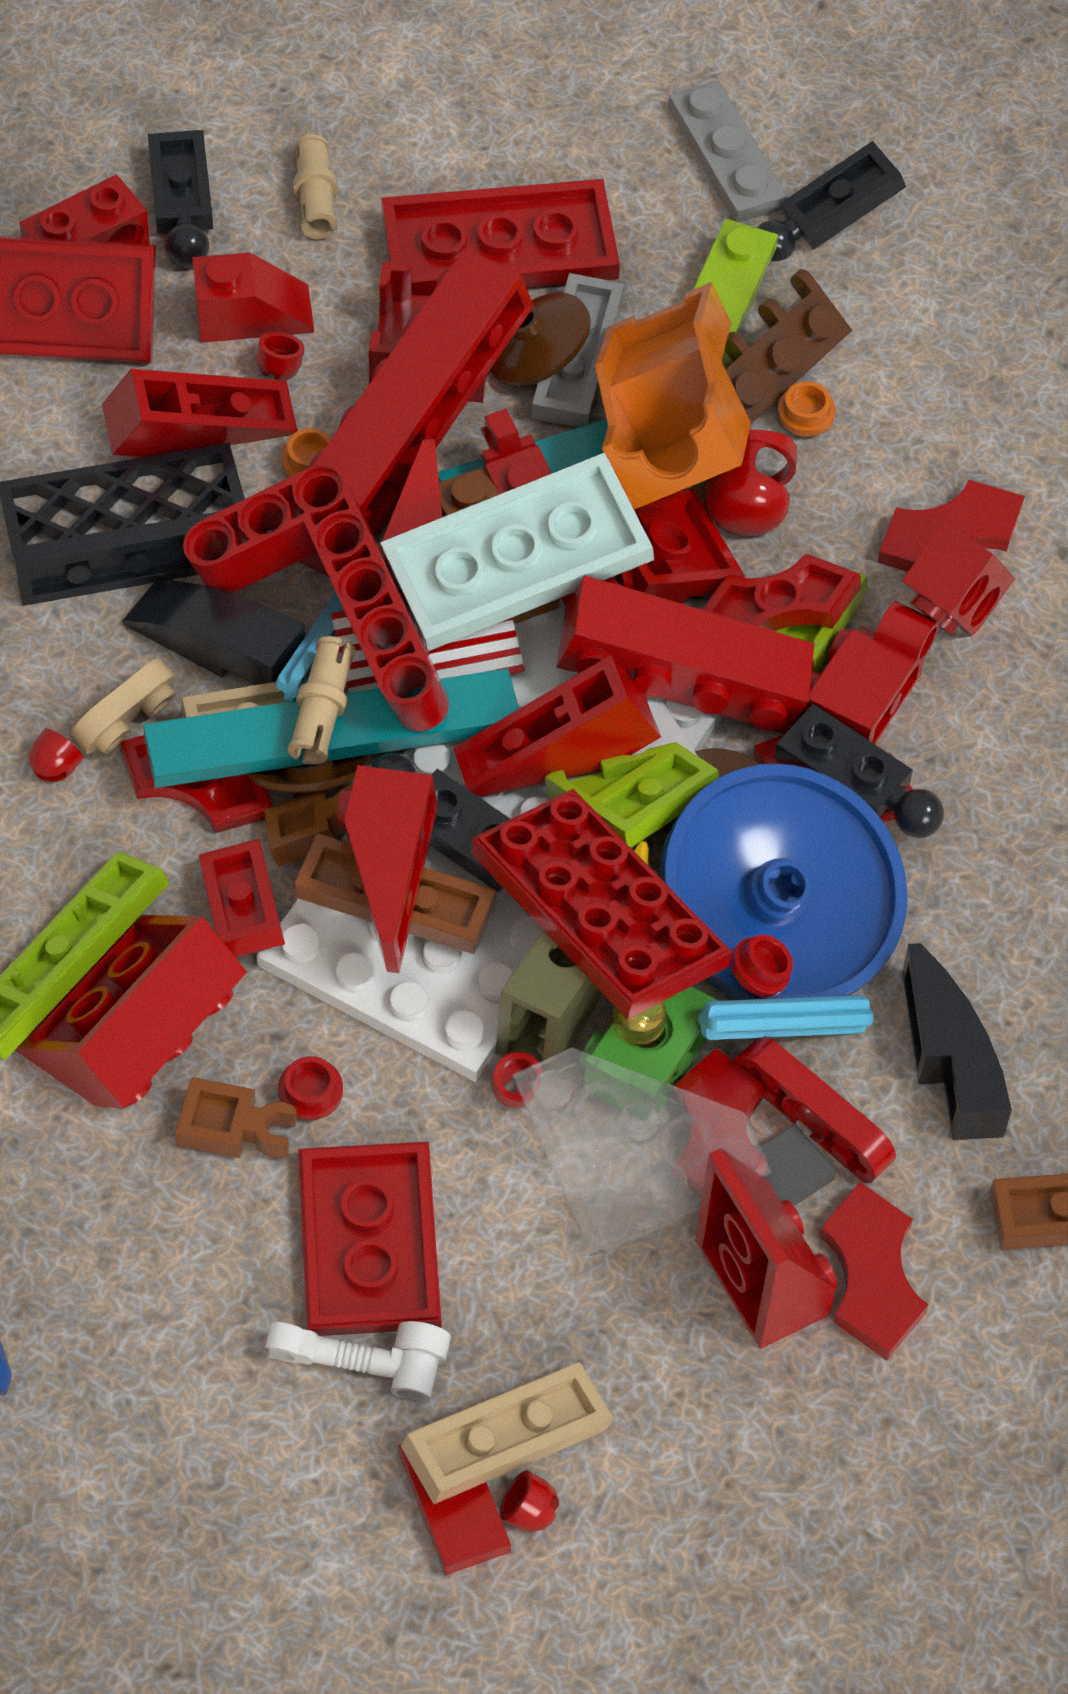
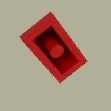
(247, 298)

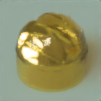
(642, 1028)

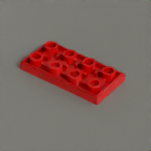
(601, 903)

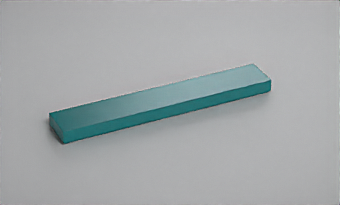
(259, 736)

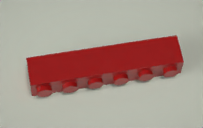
(424, 383)

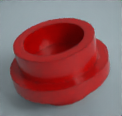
(762, 965)
(311, 1087)

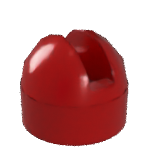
(279, 355)
(53, 756)
(503, 1074)
(529, 1503)

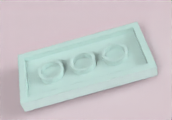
(516, 551)

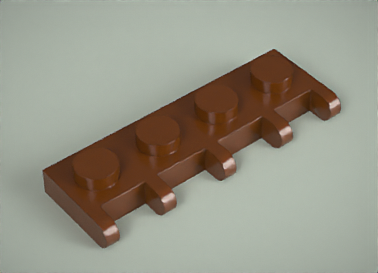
(785, 348)

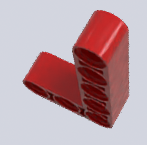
(329, 530)

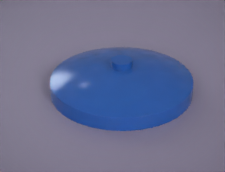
(795, 862)

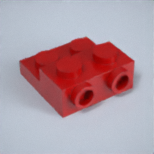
(686, 550)

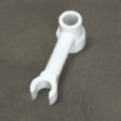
(411, 1363)

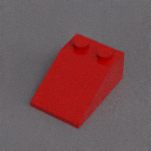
(760, 1252)

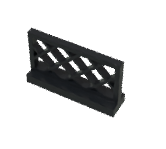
(129, 552)

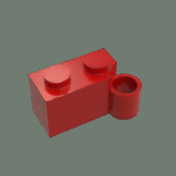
(873, 670)

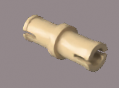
(315, 186)
(321, 700)

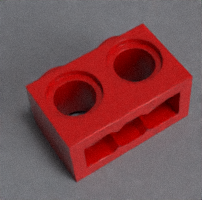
(96, 214)
(957, 581)

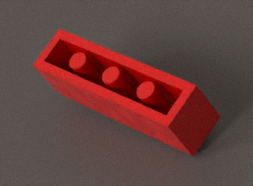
(688, 654)

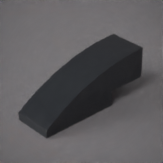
(217, 629)
(954, 1049)

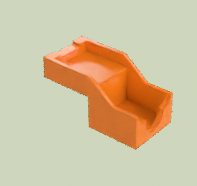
(670, 398)

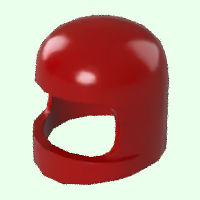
(746, 500)

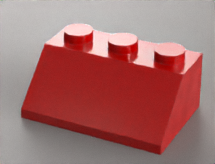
(135, 1009)

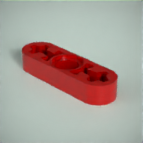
(807, 1098)

